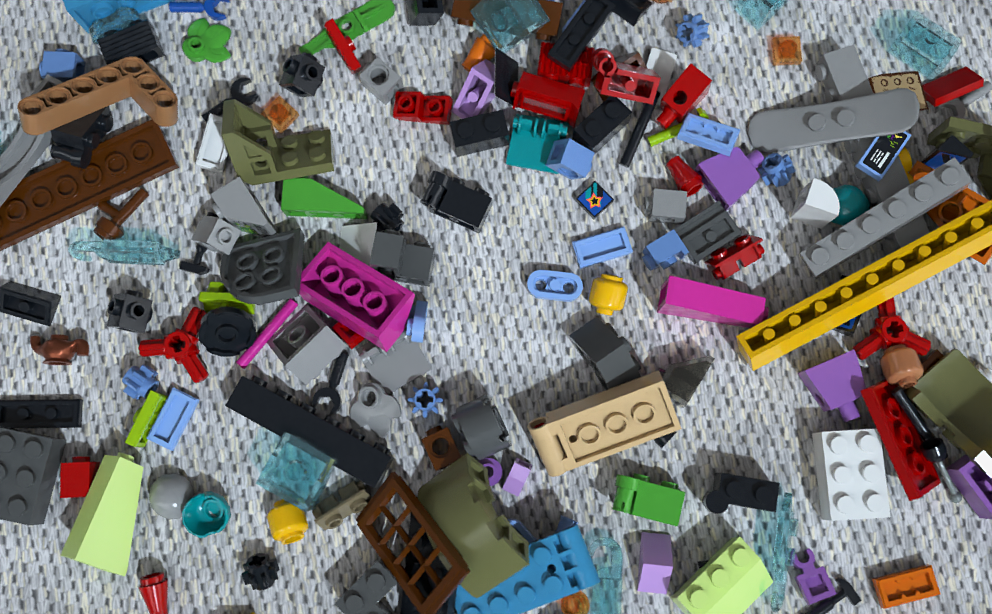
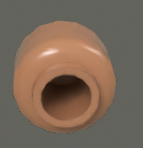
(901, 366)

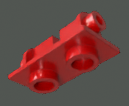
(745, 250)

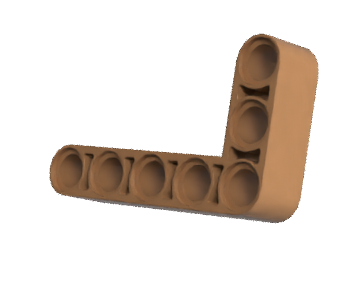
(98, 90)

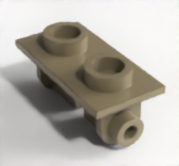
(331, 513)

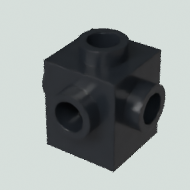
(302, 75)
(129, 312)

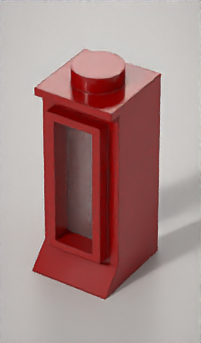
(547, 97)

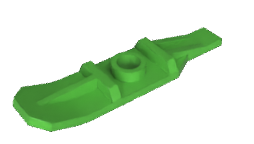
(362, 20)

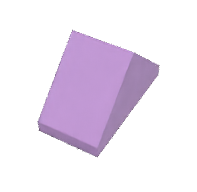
(655, 563)

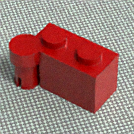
(624, 79)

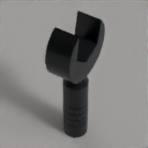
(235, 91)
(334, 381)

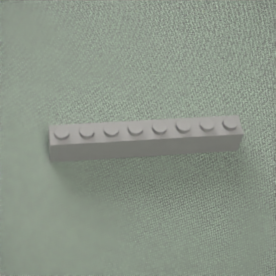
(844, 80)

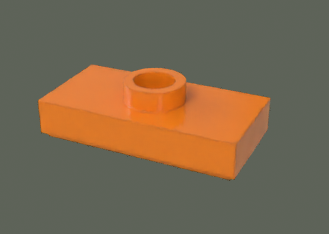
(906, 586)

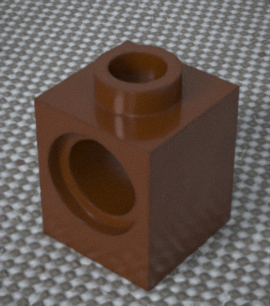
(441, 461)

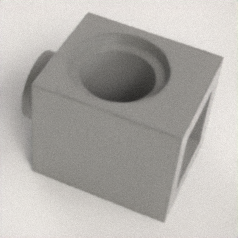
(383, 91)
(666, 206)
(216, 234)

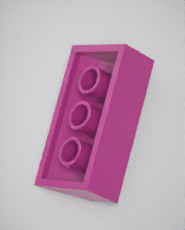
(357, 296)

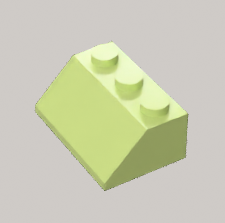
(725, 583)

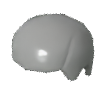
(170, 495)

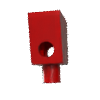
(689, 89)

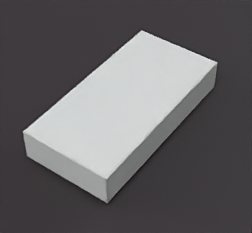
(663, 64)
(212, 150)

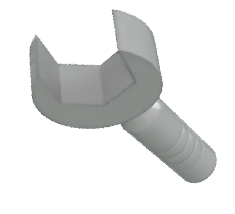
(958, 105)

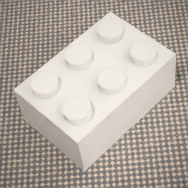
(851, 475)

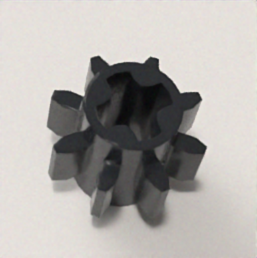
(387, 217)
(260, 571)

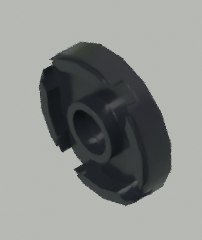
(227, 331)

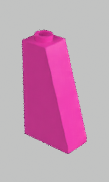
(711, 303)

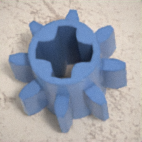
(699, 29)
(776, 169)
(140, 381)
(431, 405)

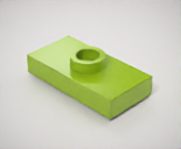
(145, 418)

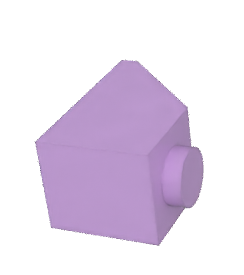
(477, 91)

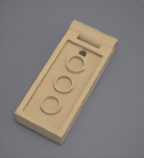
(604, 424)

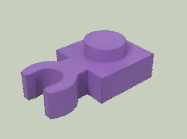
(813, 582)

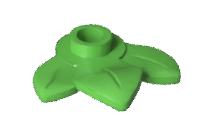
(210, 39)

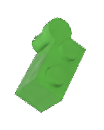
(648, 500)

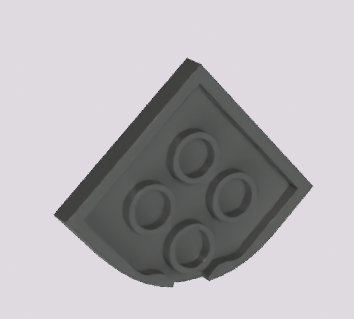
(265, 268)

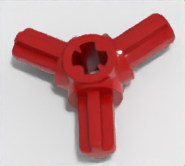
(881, 339)
(189, 353)

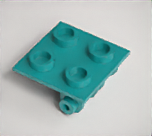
(533, 141)

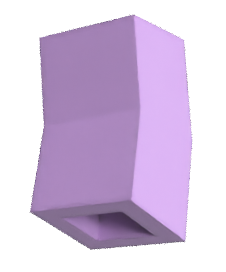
(517, 477)

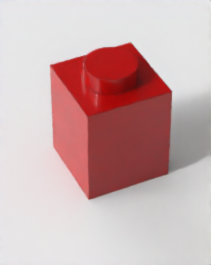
(77, 477)

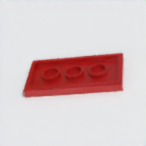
(900, 441)

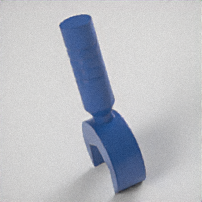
(198, 7)

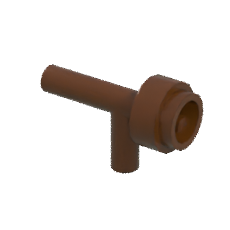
(110, 229)

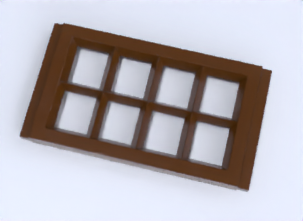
(444, 586)

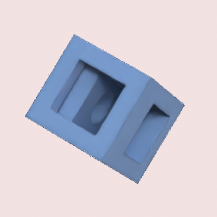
(664, 251)

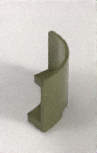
(961, 402)
(463, 509)

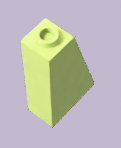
(107, 517)

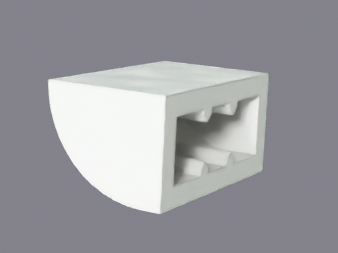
(816, 204)

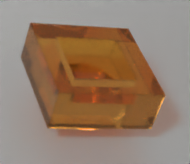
(786, 50)
(280, 114)

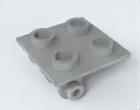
(396, 366)

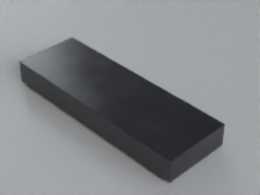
(580, 32)
(41, 413)

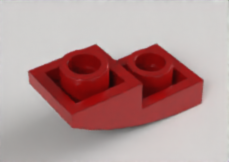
(421, 108)

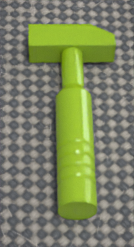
(671, 132)

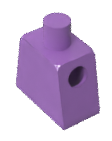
(730, 176)
(836, 384)

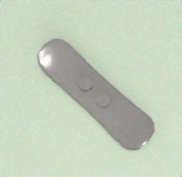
(835, 121)

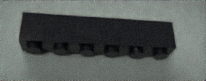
(281, 415)

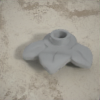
(374, 413)

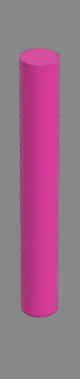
(267, 333)

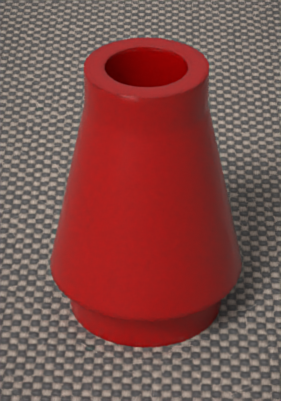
(684, 176)
(155, 592)

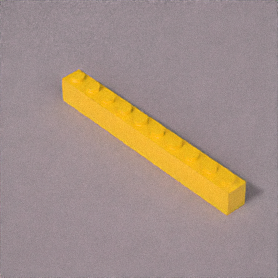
(867, 287)

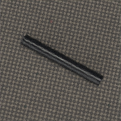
(638, 132)
(913, 415)

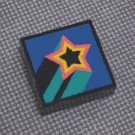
(594, 200)

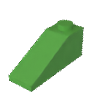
(311, 199)

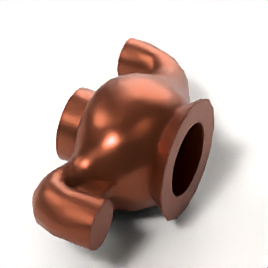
(59, 349)

